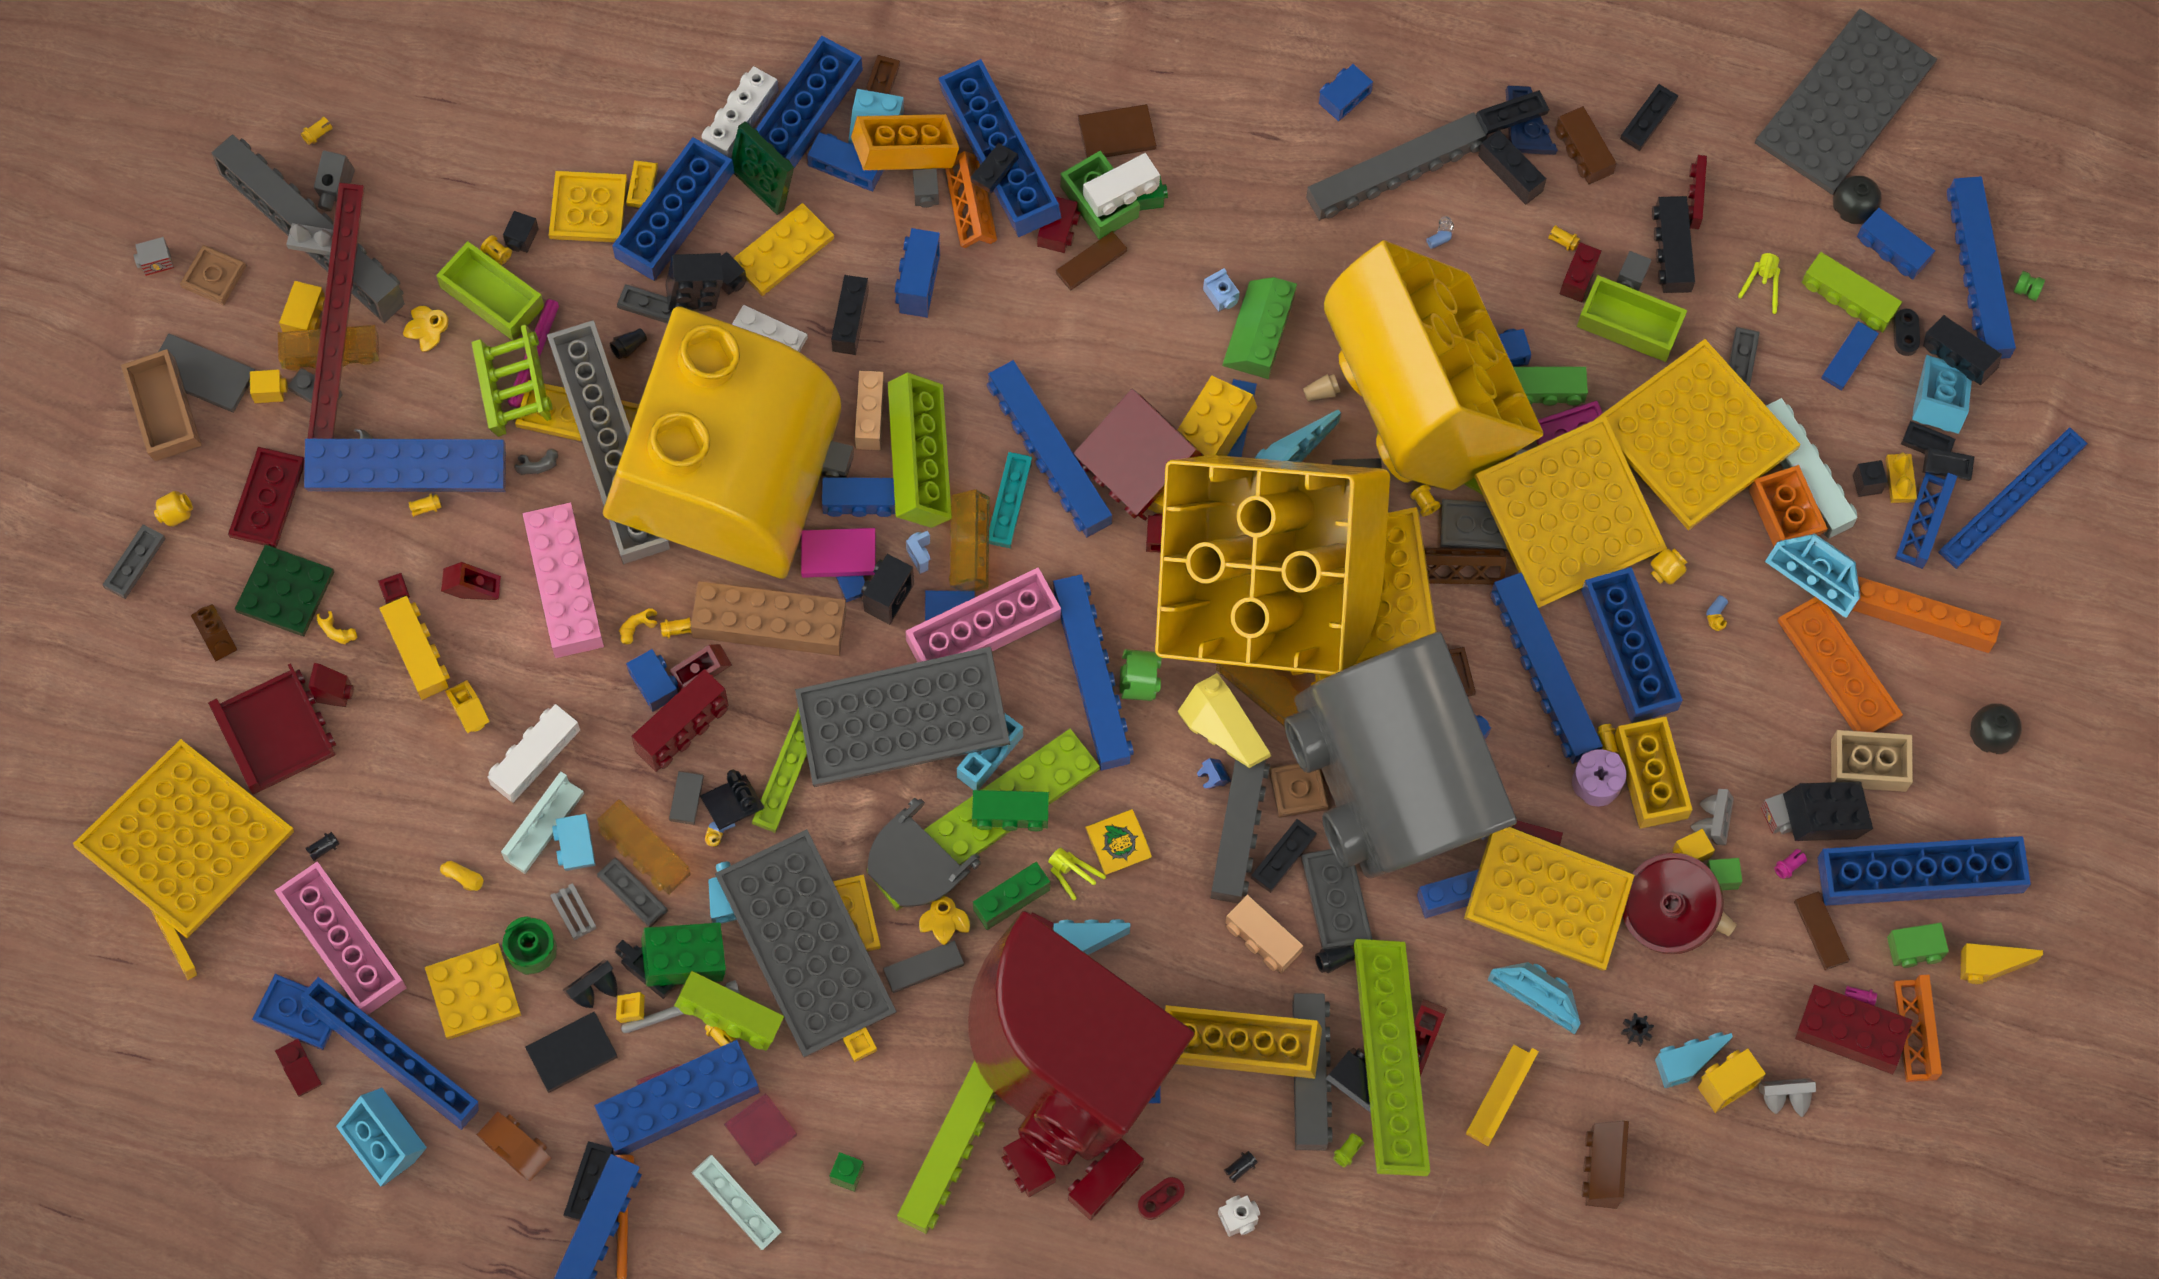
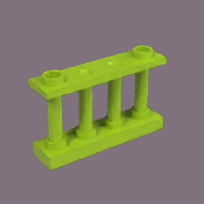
(489, 376)

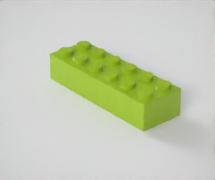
(919, 450)

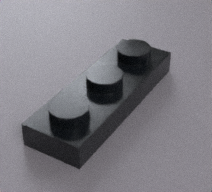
(1512, 112)
(1649, 117)
(1283, 855)
(586, 1179)

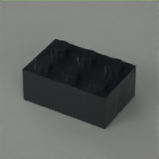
(694, 281)
(1827, 811)

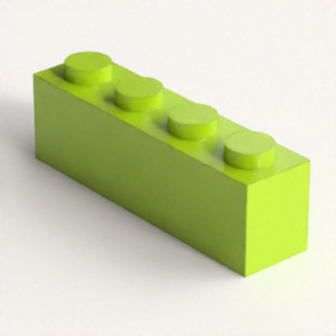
(1851, 292)
(728, 1011)

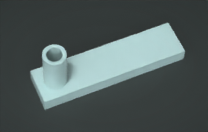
(736, 1202)

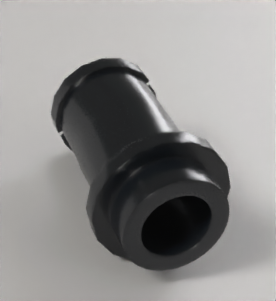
(323, 845)
(1242, 1165)

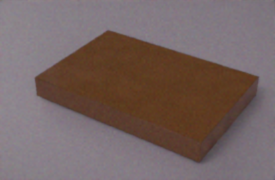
(1117, 131)

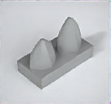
(310, 239)
(1718, 826)
(1798, 1089)

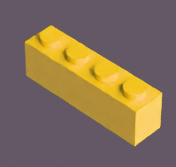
(414, 647)

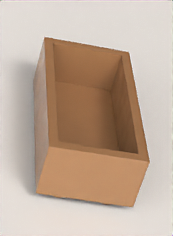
(161, 405)

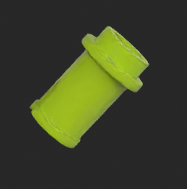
(1348, 1150)

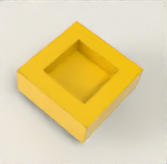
(630, 1007)
(860, 1044)

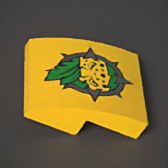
(1118, 841)

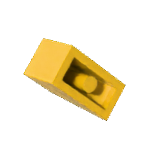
(467, 707)

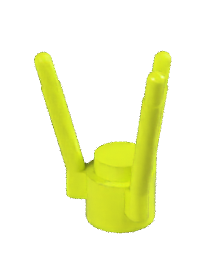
(1767, 268)
(1065, 862)

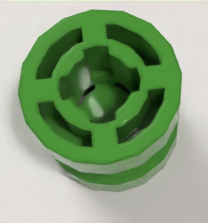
(2023, 284)

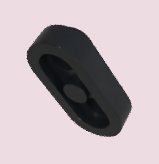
(1906, 330)

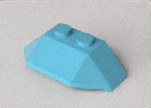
(1819, 570)
(1540, 992)

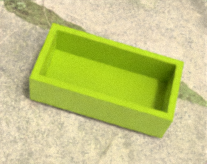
(490, 290)
(1631, 318)

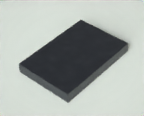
(571, 1052)

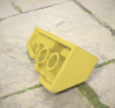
(1219, 718)

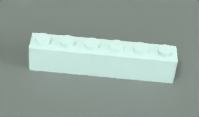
(1828, 495)

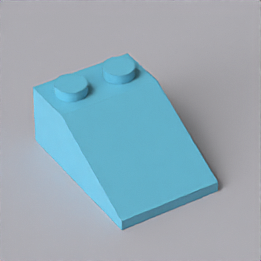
(1942, 396)

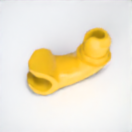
(628, 627)
(338, 635)
(469, 879)

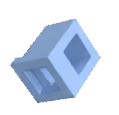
(1213, 287)

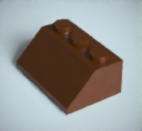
(1605, 1164)

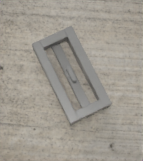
(564, 893)

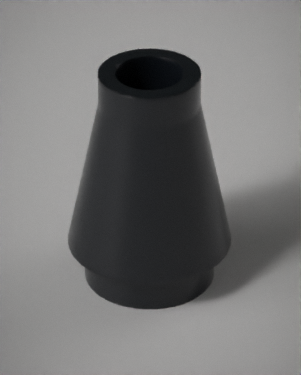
(627, 343)
(1333, 958)

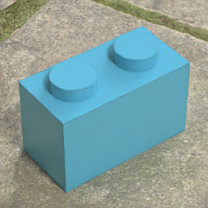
(574, 841)

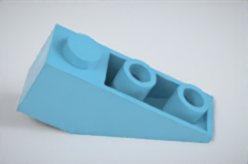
(1091, 934)
(1684, 1063)

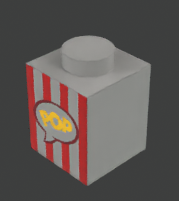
(153, 256)
(1776, 814)

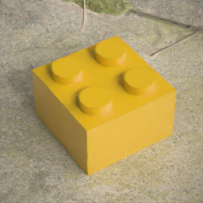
(1731, 1080)

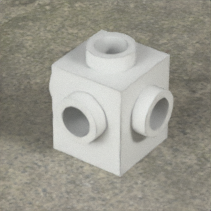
(1232, 1221)

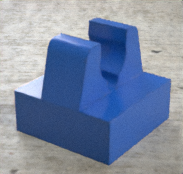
(1216, 773)

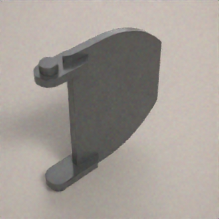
(912, 864)

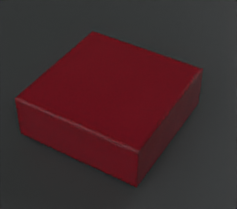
(393, 588)

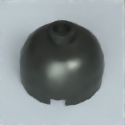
(1857, 199)
(1996, 728)

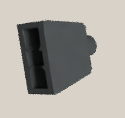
(332, 170)

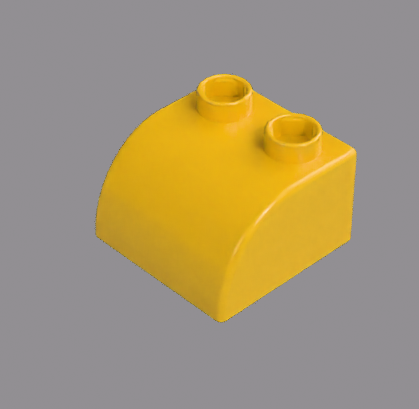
(1428, 367)
(726, 444)
(1270, 562)

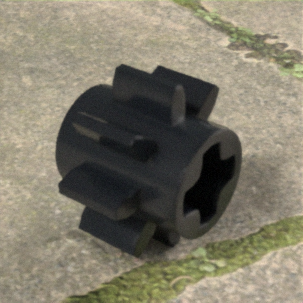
(1641, 1024)

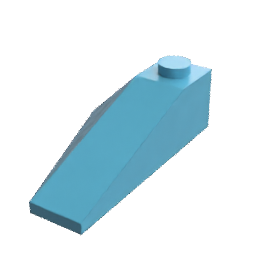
(1302, 442)

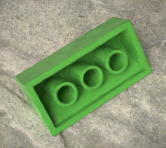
(1260, 326)

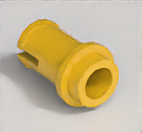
(315, 131)
(1564, 238)
(425, 505)
(675, 627)
(1607, 738)
(719, 1035)

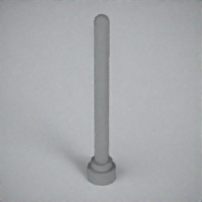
(664, 1014)

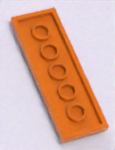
(1839, 667)

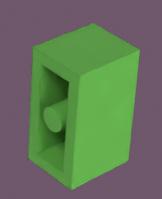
(1917, 945)

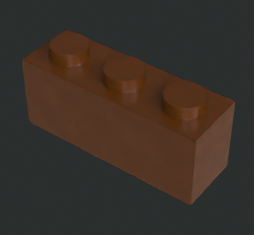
(1585, 145)

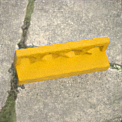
(1501, 1094)

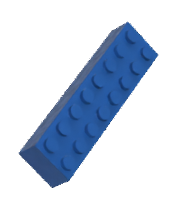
(986, 123)
(405, 465)
(1923, 870)

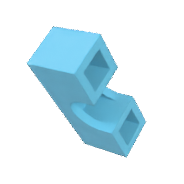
(980, 765)

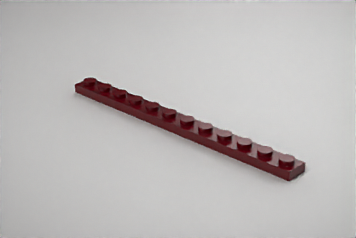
(336, 311)

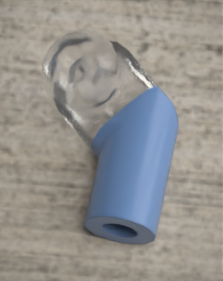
(1444, 233)

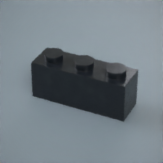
(1512, 167)
(850, 314)
(1962, 350)

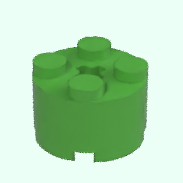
(1139, 675)

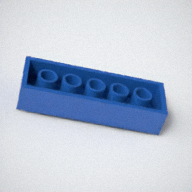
(810, 98)
(673, 209)
(1631, 645)
(677, 1098)

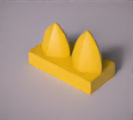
(1901, 478)

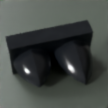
(601, 977)

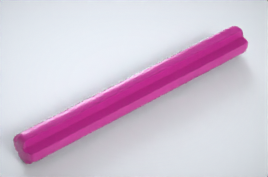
(542, 330)

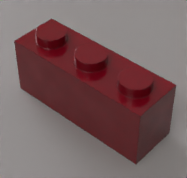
(1104, 1178)

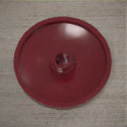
(1673, 903)

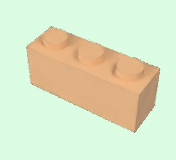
(869, 410)
(1263, 934)

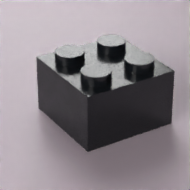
(887, 588)

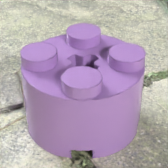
(1586, 780)

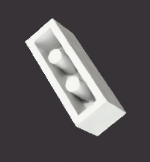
(1121, 185)

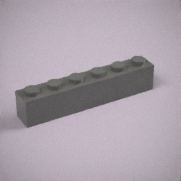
(1237, 832)
(1311, 1094)

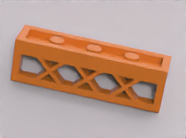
(977, 199)
(1927, 1032)

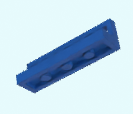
(1934, 523)

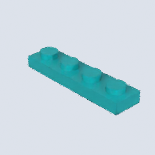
(1009, 499)

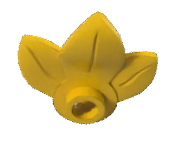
(423, 328)
(944, 922)

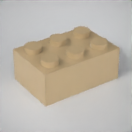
(1873, 759)

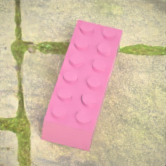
(563, 580)
(987, 619)
(340, 939)

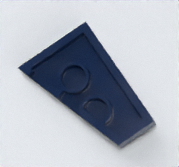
(1532, 135)

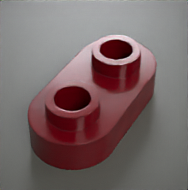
(1160, 1198)

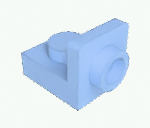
(917, 551)

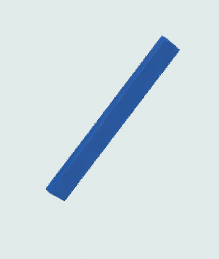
(2012, 498)

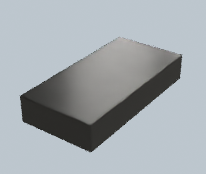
(686, 798)

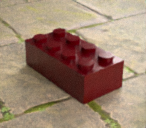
(680, 721)
(1853, 1029)

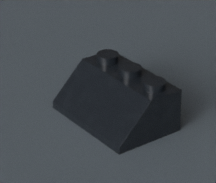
(1351, 1077)

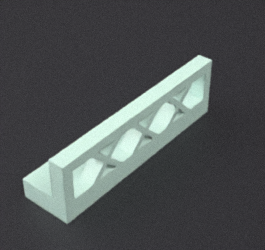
(537, 827)

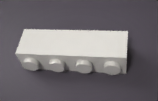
(533, 753)

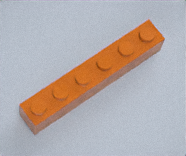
(1927, 615)

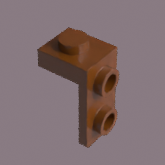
(214, 632)

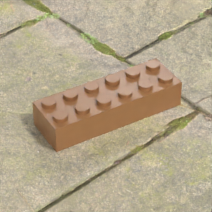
(768, 618)

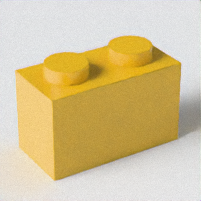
(302, 308)

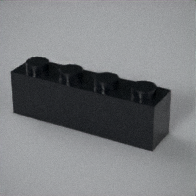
(1674, 244)

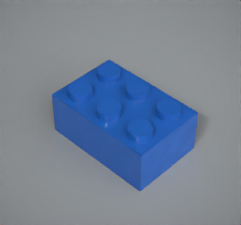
(918, 272)

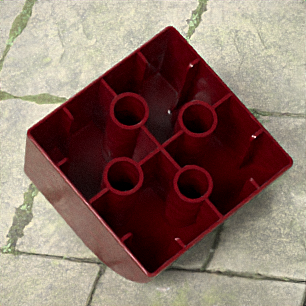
(1067, 1042)

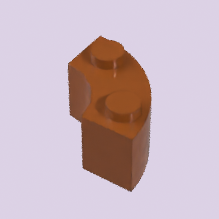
(514, 1146)

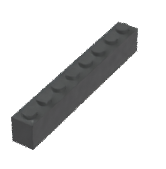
(1396, 167)

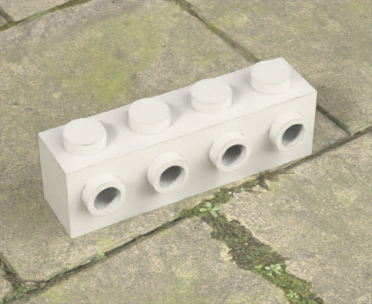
(742, 105)

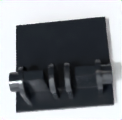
(732, 800)

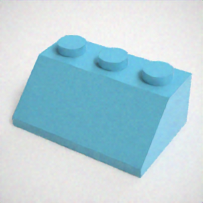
(381, 1136)

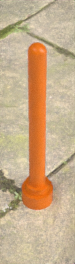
(622, 1235)

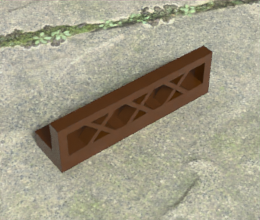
(1464, 557)

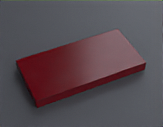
(267, 497)

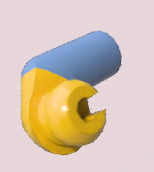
(1714, 614)
(714, 835)

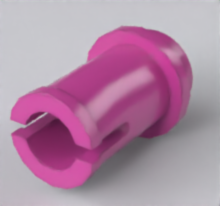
(1790, 864)
(1861, 995)

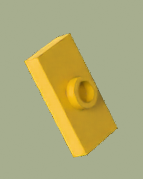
(641, 182)

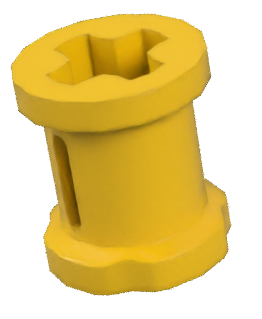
(492, 243)
(1425, 500)

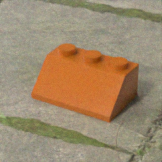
(1787, 505)

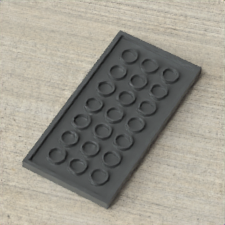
(1845, 101)
(902, 716)
(805, 943)

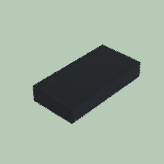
(1920, 437)
(1944, 462)

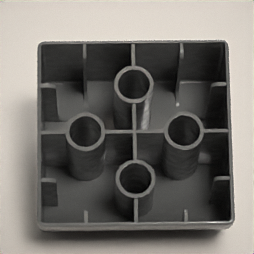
(1399, 759)

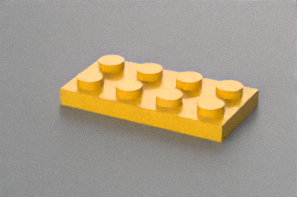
(783, 249)

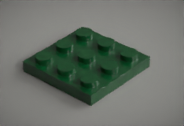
(761, 167)
(284, 590)

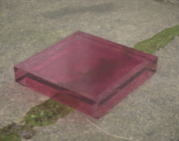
(760, 1129)

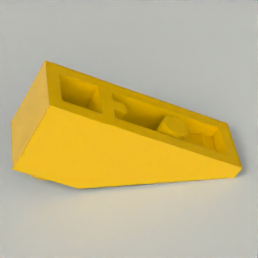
(1988, 962)

